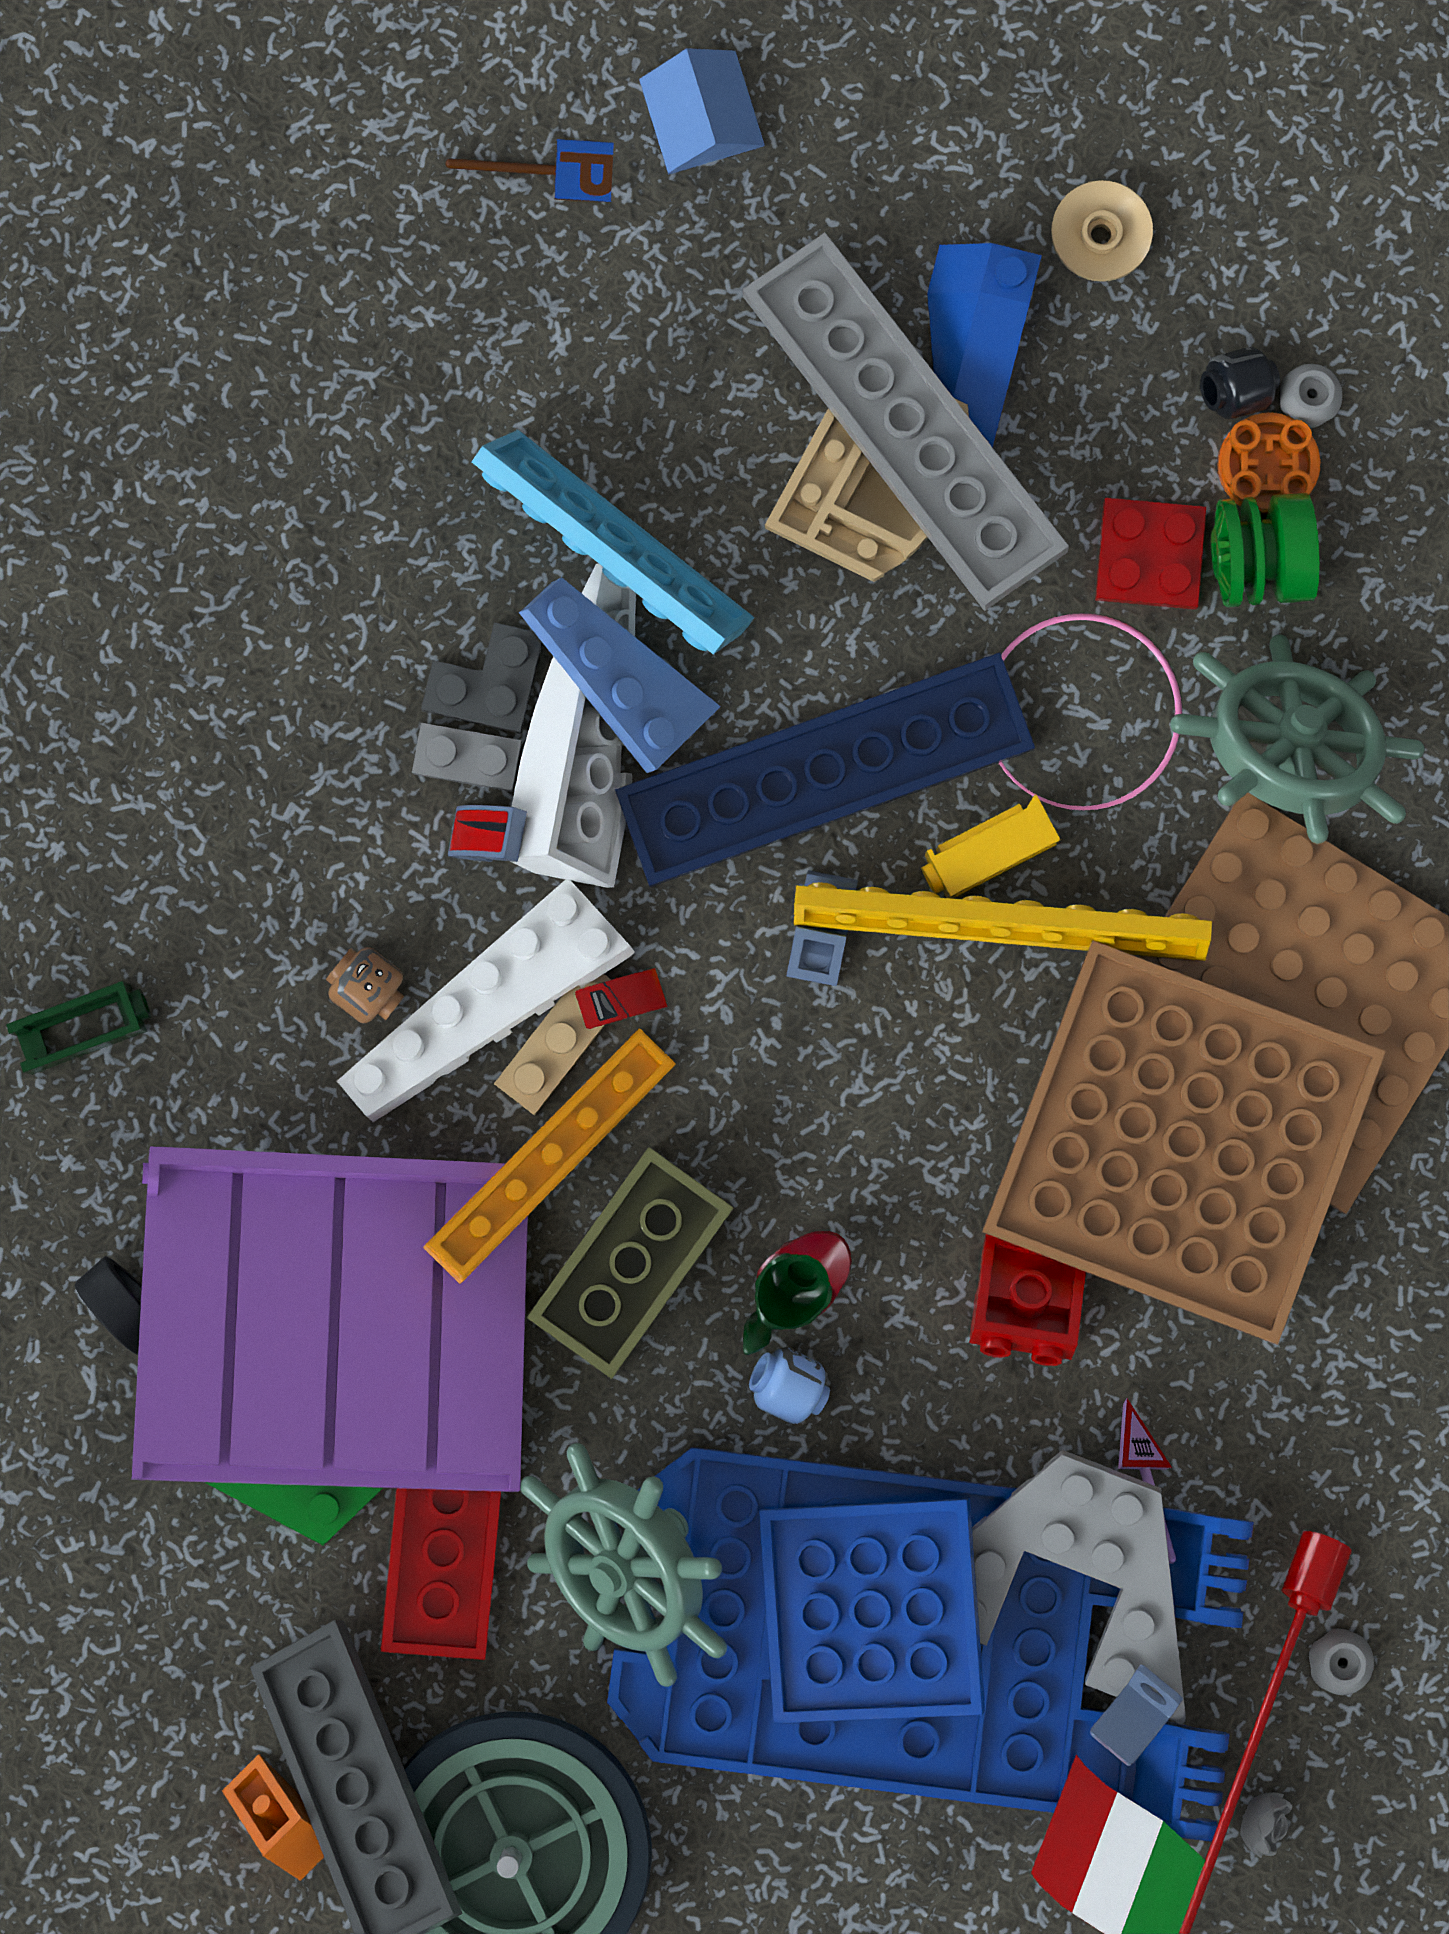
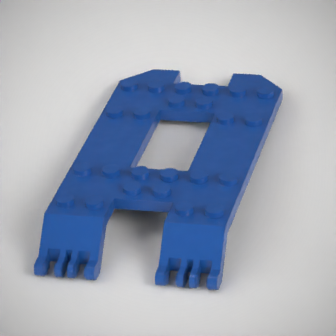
(1031, 1667)

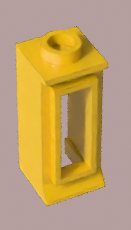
(989, 849)

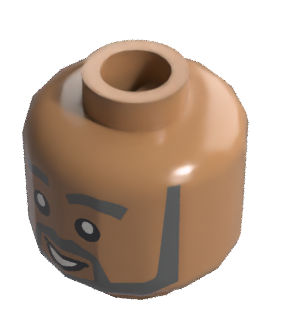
(365, 985)

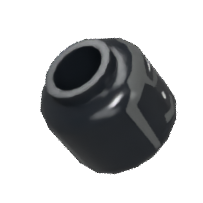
(1239, 383)

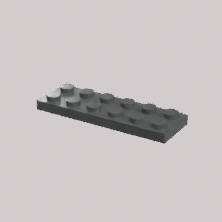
(354, 1786)

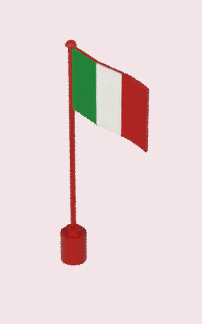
(1128, 1866)

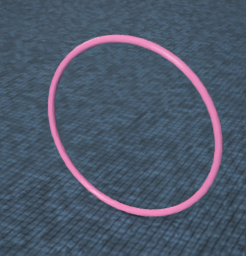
(1175, 688)

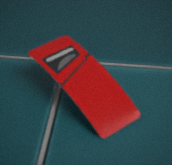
(620, 998)

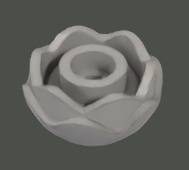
(1299, 406)
(1324, 1662)
(1265, 1823)

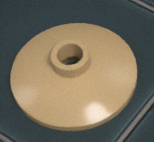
(1105, 206)

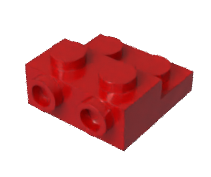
(1026, 1304)

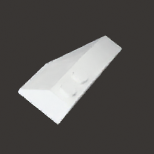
(573, 770)

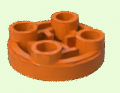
(1268, 459)

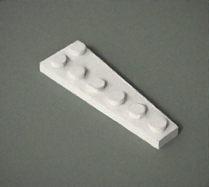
(520, 974)

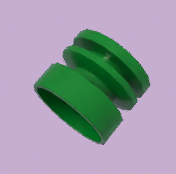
(1261, 550)

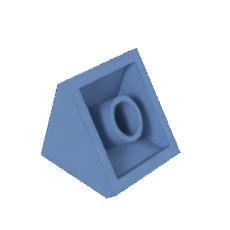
(700, 108)

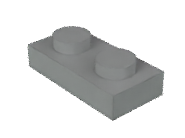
(467, 757)

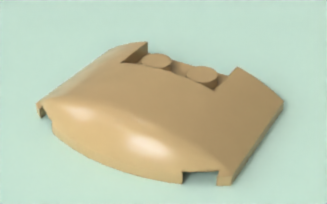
(844, 507)

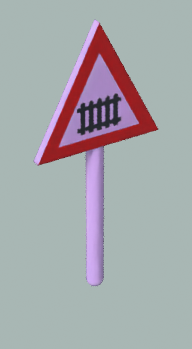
(1141, 1452)

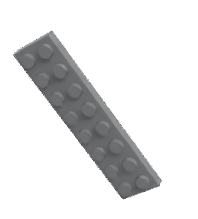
(905, 421)

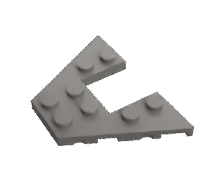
(1104, 1529)

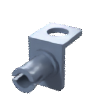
(1136, 1716)

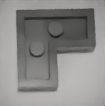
(493, 696)

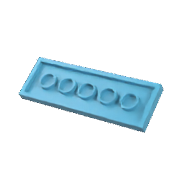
(613, 540)

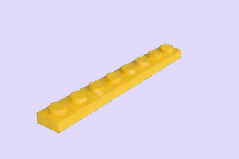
(987, 921)

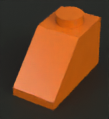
(274, 1818)

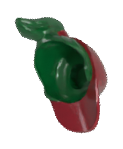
(796, 1285)

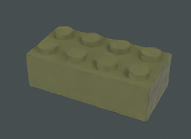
(630, 1262)

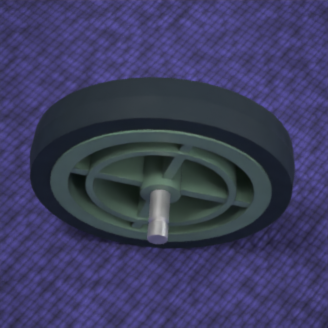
(533, 1826)

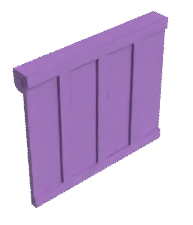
(314, 1333)

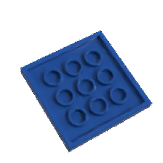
(872, 1611)

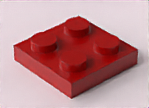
(1150, 553)

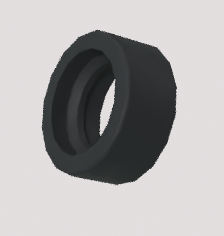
(113, 1300)

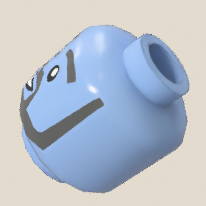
(789, 1385)

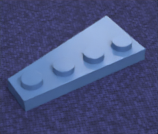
(624, 680)

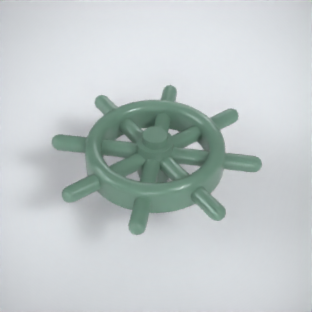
(1298, 738)
(624, 1564)

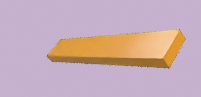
(549, 1156)

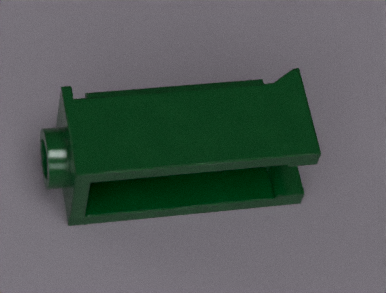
(28, 1029)

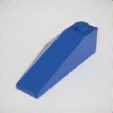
(977, 322)

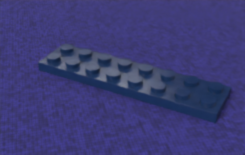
(824, 769)

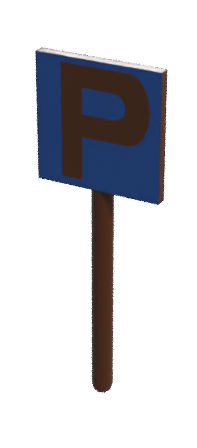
(581, 169)

